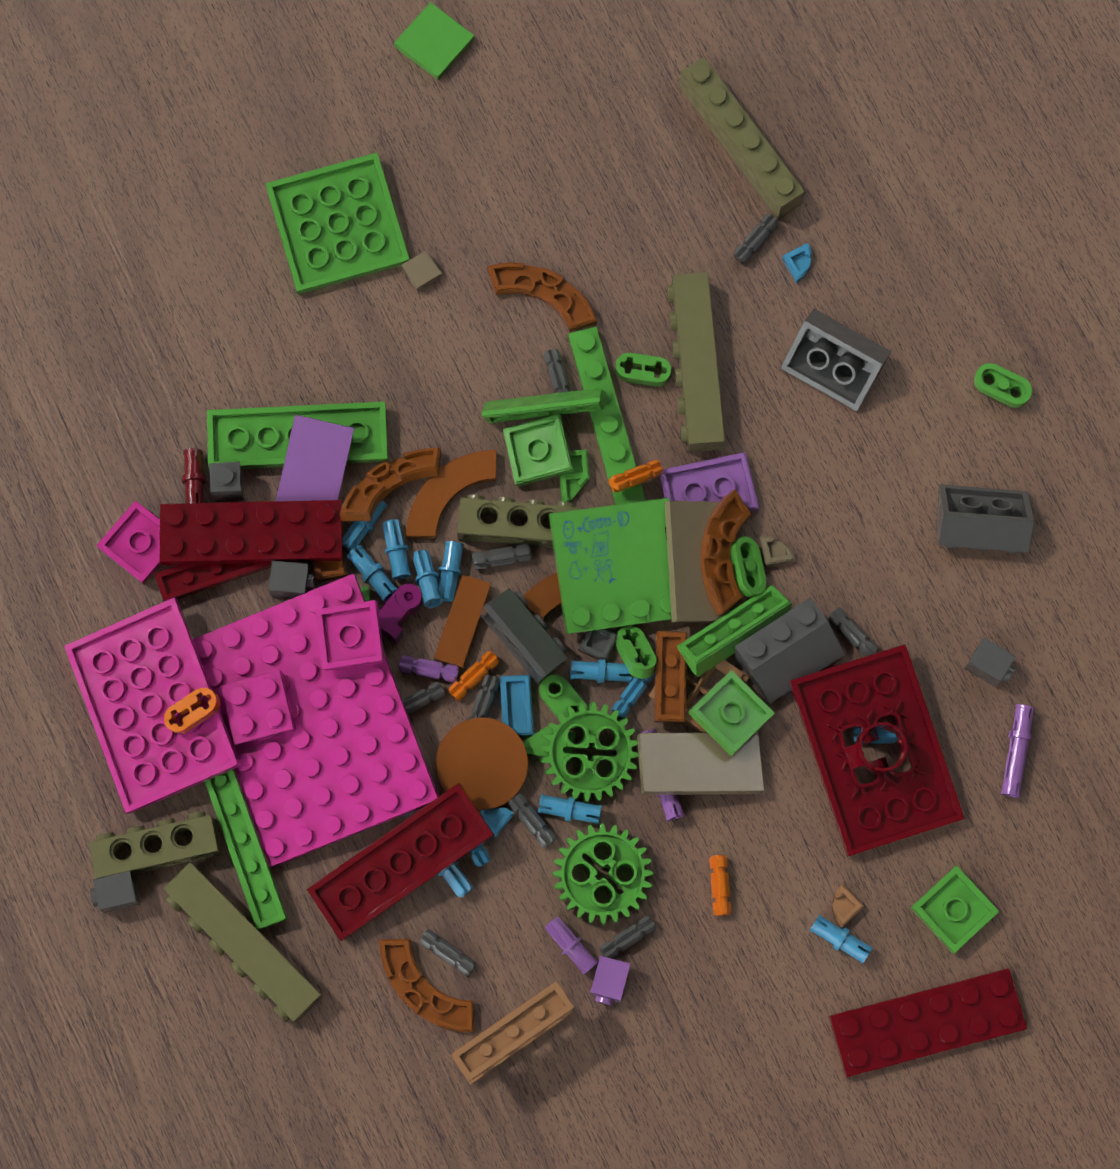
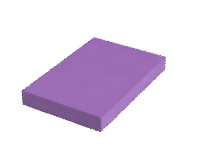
(314, 460)
(711, 481)

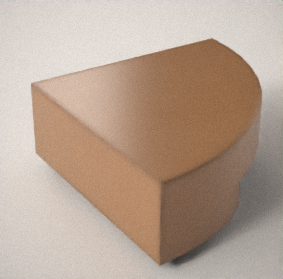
(844, 906)

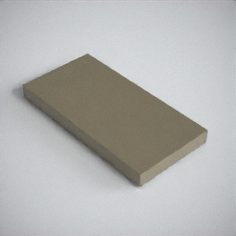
(684, 534)
(697, 765)

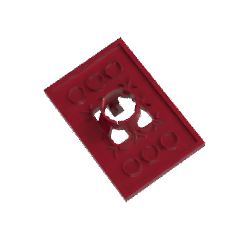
(894, 802)

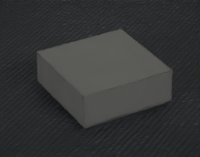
(598, 643)

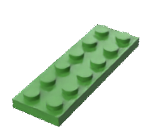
(262, 434)

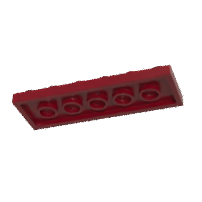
(250, 532)
(400, 862)
(927, 1022)

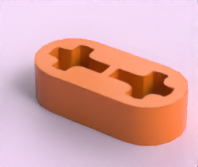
(187, 705)

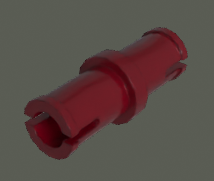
(193, 477)

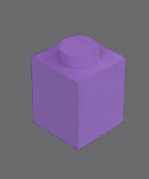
(609, 980)

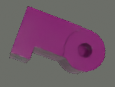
(404, 602)

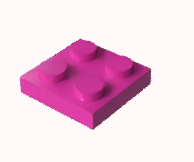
(134, 542)
(349, 635)
(258, 708)

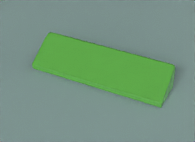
(543, 405)
(719, 639)

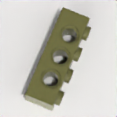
(503, 531)
(203, 845)

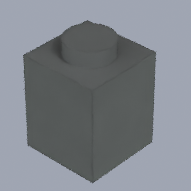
(227, 481)
(290, 579)
(991, 663)
(115, 892)

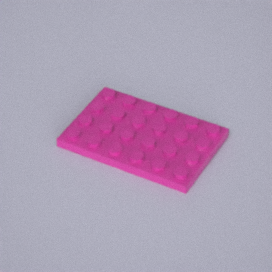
(128, 683)

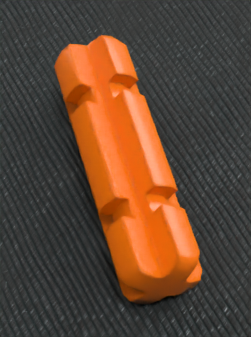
(635, 476)
(473, 675)
(720, 885)

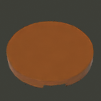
(484, 759)

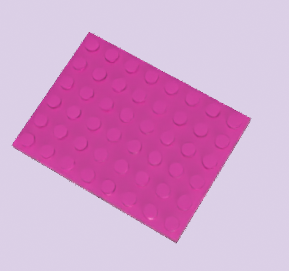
(353, 740)

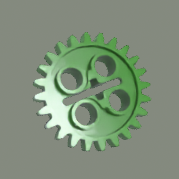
(587, 778)
(622, 854)

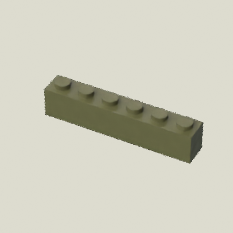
(741, 138)
(697, 362)
(242, 942)

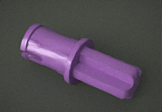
(570, 945)

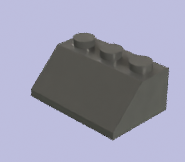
(835, 359)
(984, 518)
(524, 634)
(788, 649)

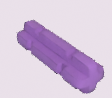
(428, 668)

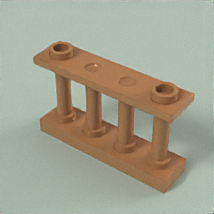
(513, 1032)

